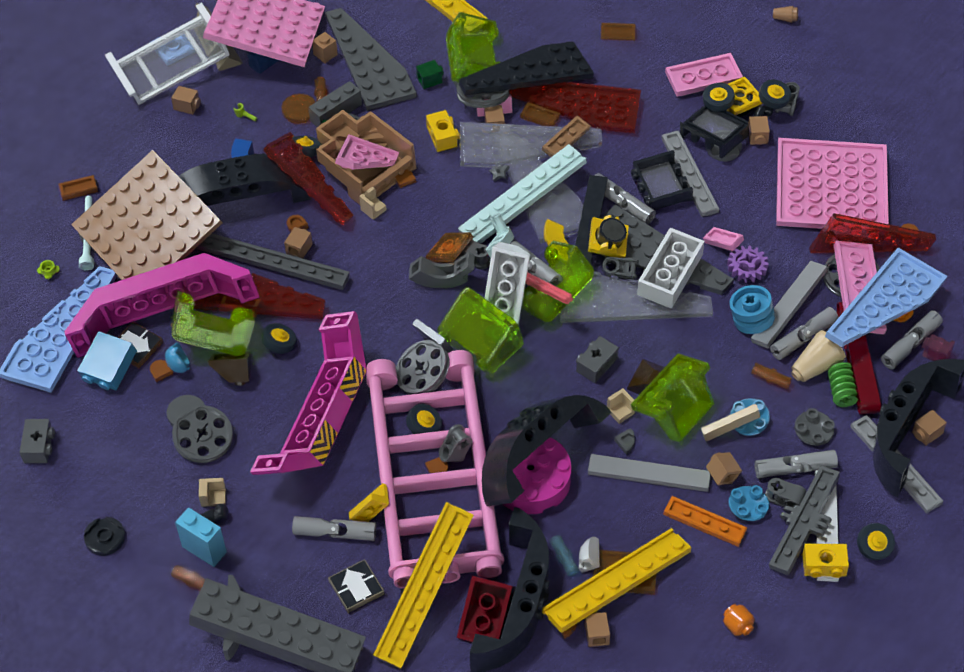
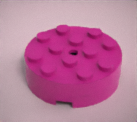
(544, 478)

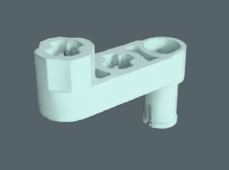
(503, 233)

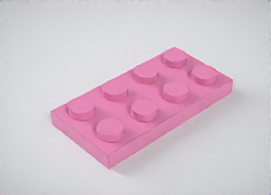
(699, 74)

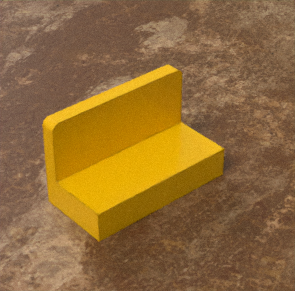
(371, 505)

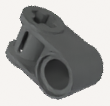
(791, 106)
(479, 250)
(622, 267)
(455, 445)
(785, 494)

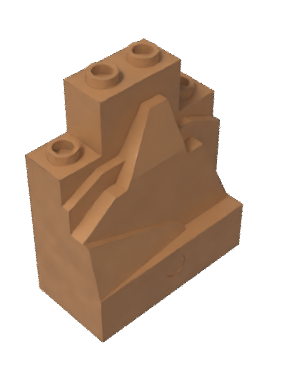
(372, 129)

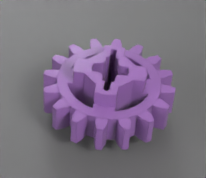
(747, 264)

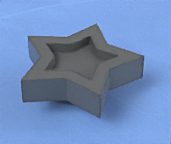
(499, 172)

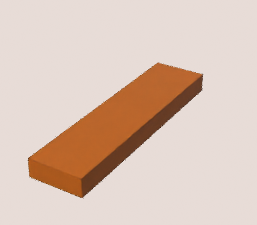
(705, 521)

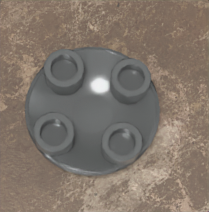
(814, 427)

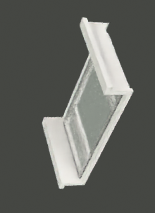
(168, 59)

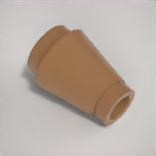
(786, 13)

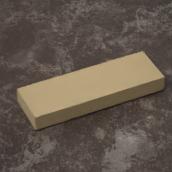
(730, 422)

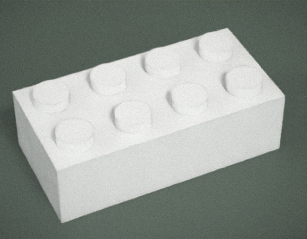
(670, 268)

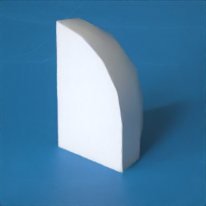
(589, 555)

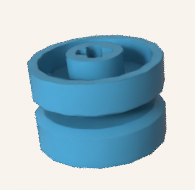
(752, 309)

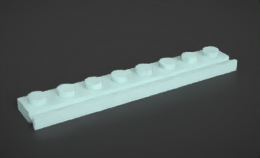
(525, 193)

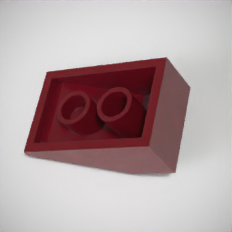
(485, 609)

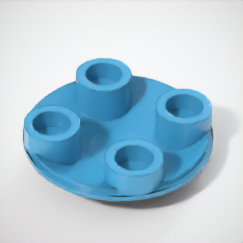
(757, 425)
(749, 503)

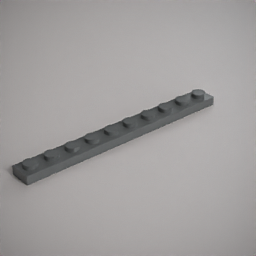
(275, 261)

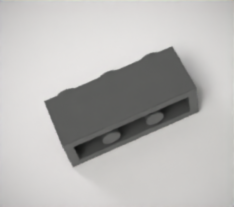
(344, 98)

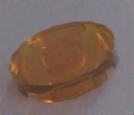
(296, 108)

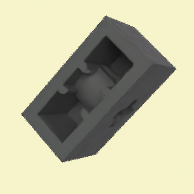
(597, 359)
(36, 441)

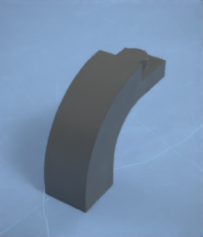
(441, 275)

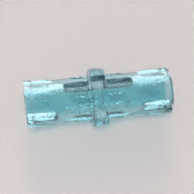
(564, 555)

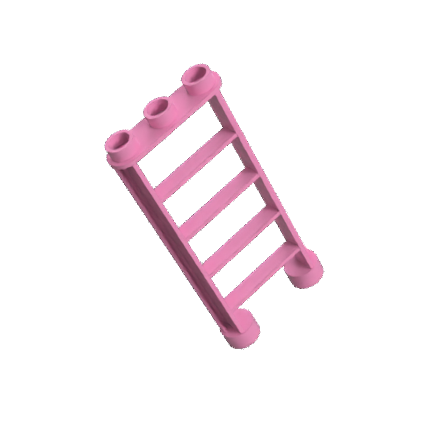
(381, 376)

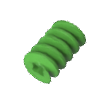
(842, 384)

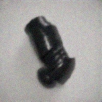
(214, 515)

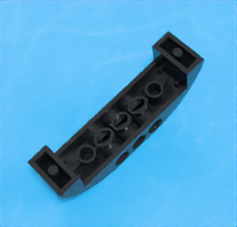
(240, 179)
(900, 412)
(525, 435)
(527, 602)

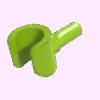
(240, 112)

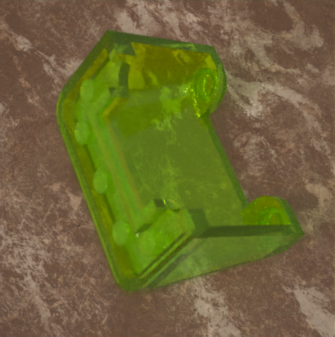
(470, 45)
(576, 273)
(481, 330)
(211, 331)

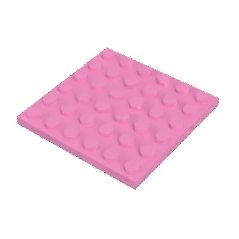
(267, 27)
(828, 179)

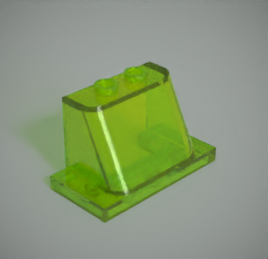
(677, 396)

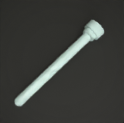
(86, 261)

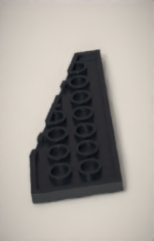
(533, 68)

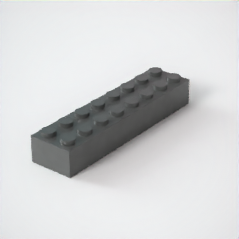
(275, 629)

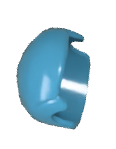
(177, 359)

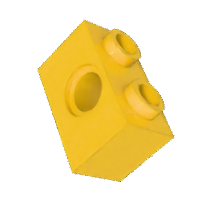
(442, 130)
(833, 553)

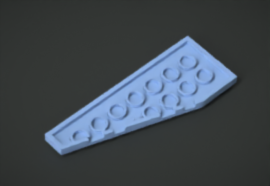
(892, 292)
(45, 351)

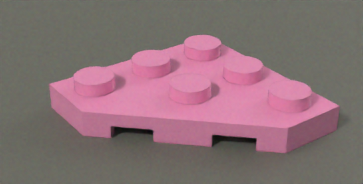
(364, 154)

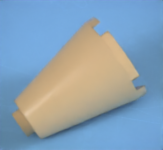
(817, 358)

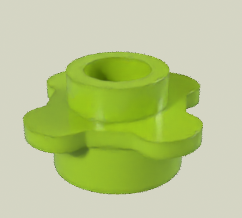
(48, 269)

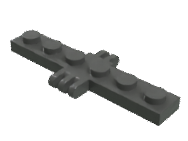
(804, 520)

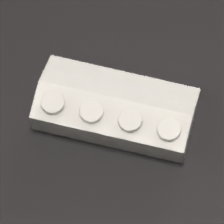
(507, 278)

